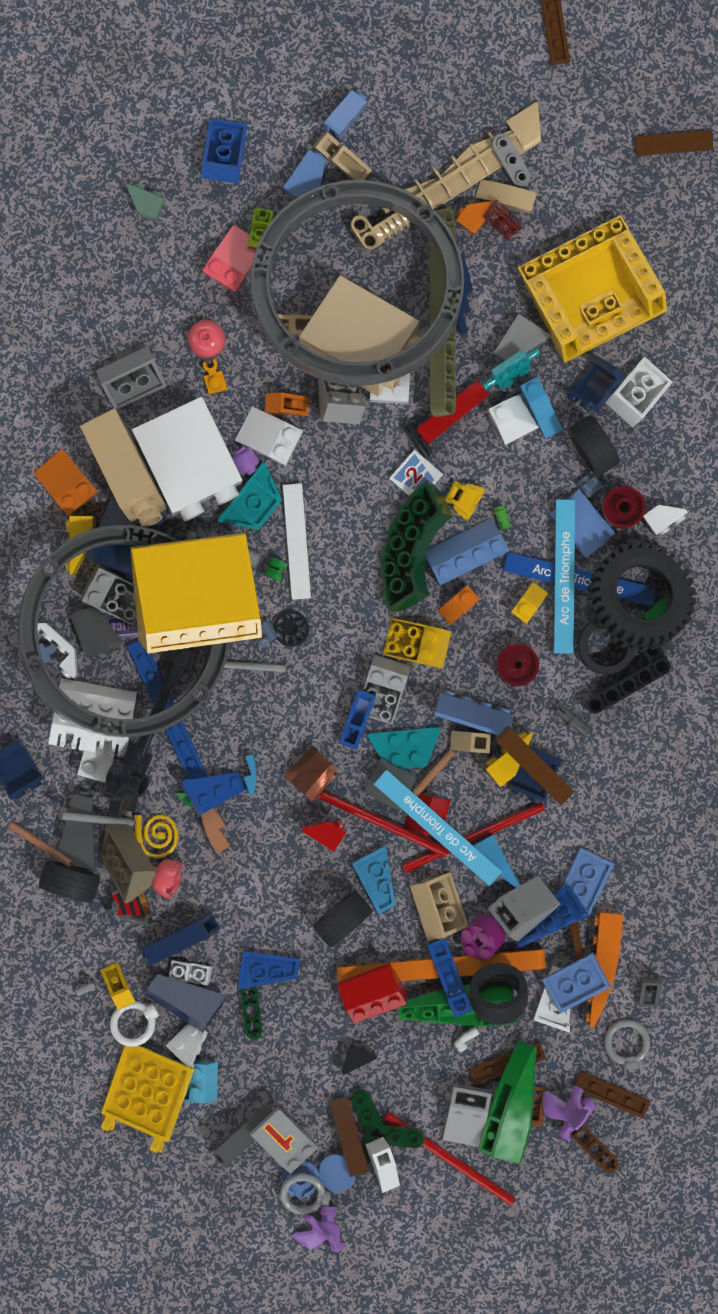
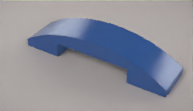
(449, 978)

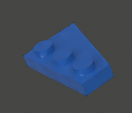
(212, 791)
(266, 969)

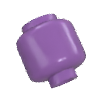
(245, 460)

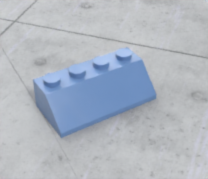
(466, 551)

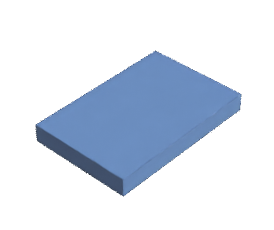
(590, 527)
(588, 877)
(576, 982)

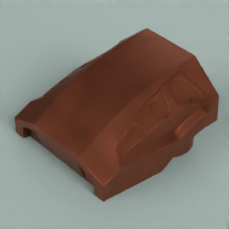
(311, 774)

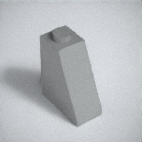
(521, 335)

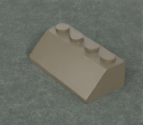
(126, 861)

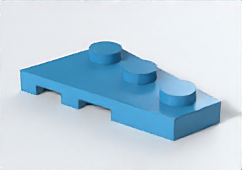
(376, 878)

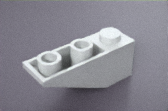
(383, 1164)

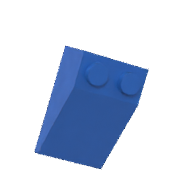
(224, 150)

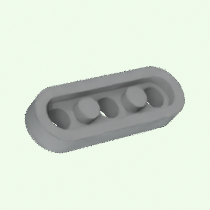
(504, 153)

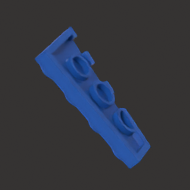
(564, 915)

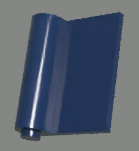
(117, 556)

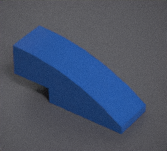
(357, 719)

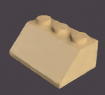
(439, 906)

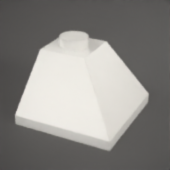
(513, 418)

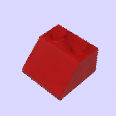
(326, 833)

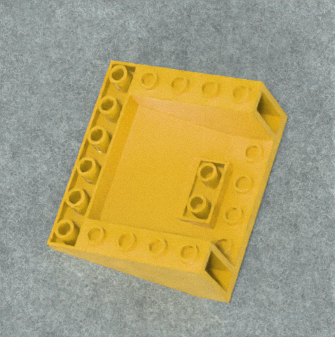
(593, 288)
(194, 593)

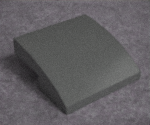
(401, 774)

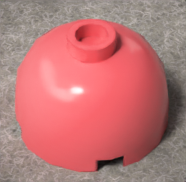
(206, 339)
(167, 877)

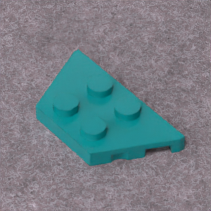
(254, 503)
(406, 747)

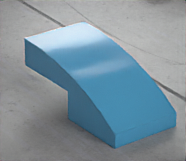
(252, 778)

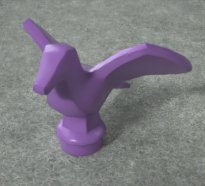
(573, 1112)
(321, 1231)

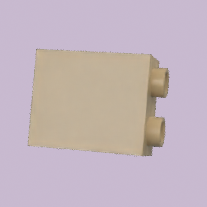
(359, 328)
(124, 469)

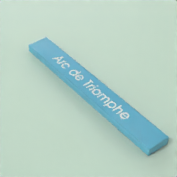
(564, 576)
(437, 827)

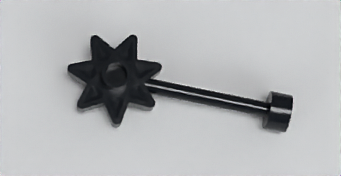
(127, 778)

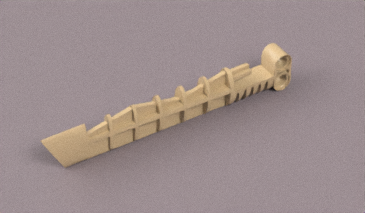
(470, 168)

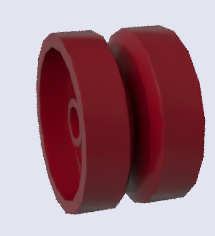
(634, 505)
(514, 654)

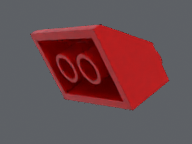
(372, 993)

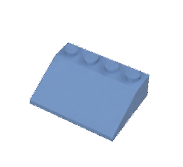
(472, 714)

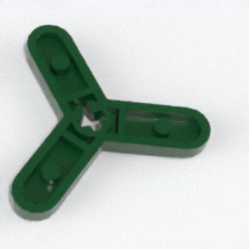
(371, 1121)

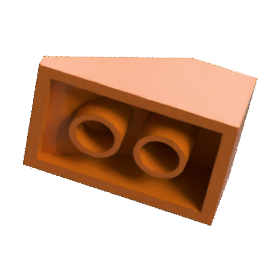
(66, 482)

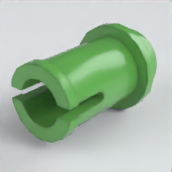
(502, 517)

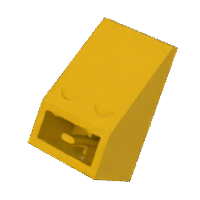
(75, 526)
(417, 643)
(504, 766)

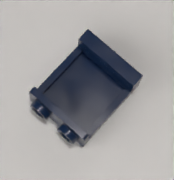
(595, 384)
(18, 770)
(523, 783)

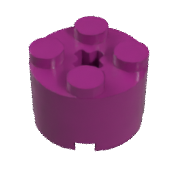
(482, 937)

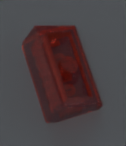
(502, 220)

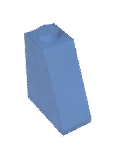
(345, 115)
(307, 175)

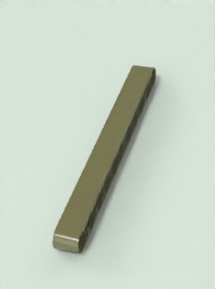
(444, 361)

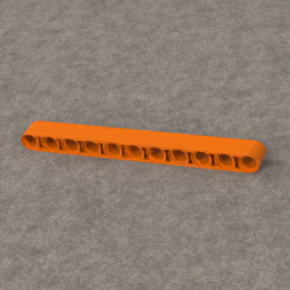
(466, 965)

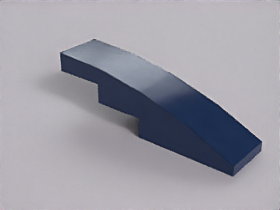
(465, 309)

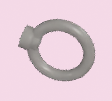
(628, 1063)
(322, 1197)

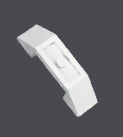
(69, 665)

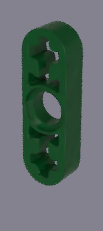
(244, 997)

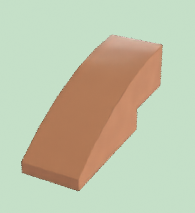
(212, 824)

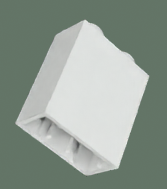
(188, 459)

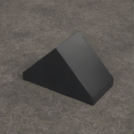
(356, 1058)

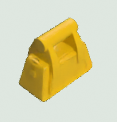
(467, 500)

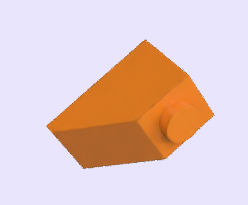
(472, 216)
(286, 404)
(458, 604)

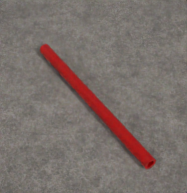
(383, 823)
(479, 834)
(457, 1164)

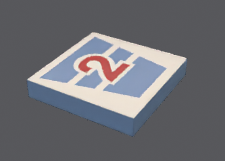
(415, 472)

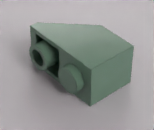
(147, 204)

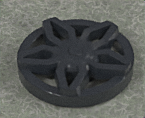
(291, 628)

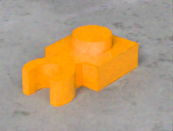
(215, 380)

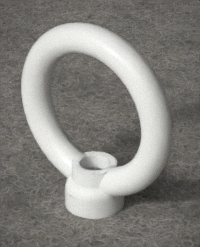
(149, 1012)

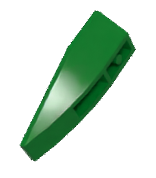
(436, 1008)
(511, 1108)

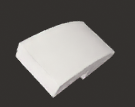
(190, 972)

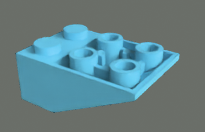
(203, 1082)

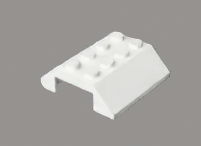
(102, 701)

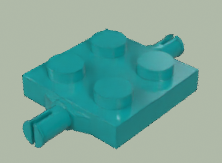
(511, 369)

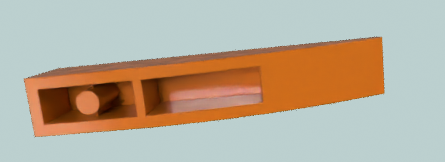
(607, 952)

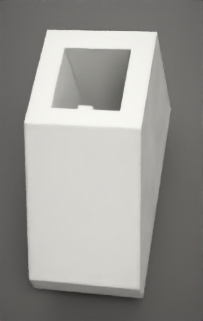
(663, 516)

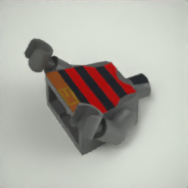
(132, 912)

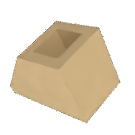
(470, 741)

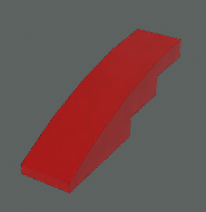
(464, 403)

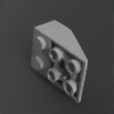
(340, 403)
(111, 593)
(387, 683)
(524, 908)
(467, 1114)

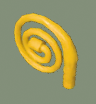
(160, 835)

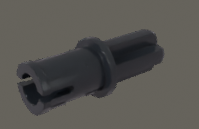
(419, 442)

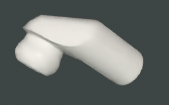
(464, 1037)

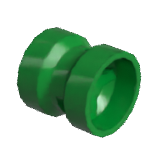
(273, 573)

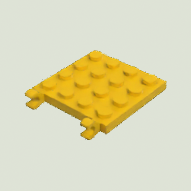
(147, 1094)

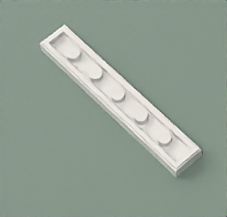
(296, 541)

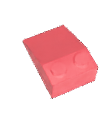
(231, 260)

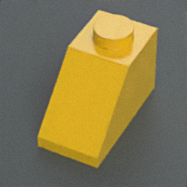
(529, 603)
(117, 986)

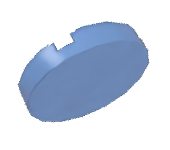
(334, 1174)
(302, 1188)

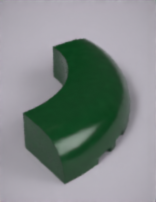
(408, 546)

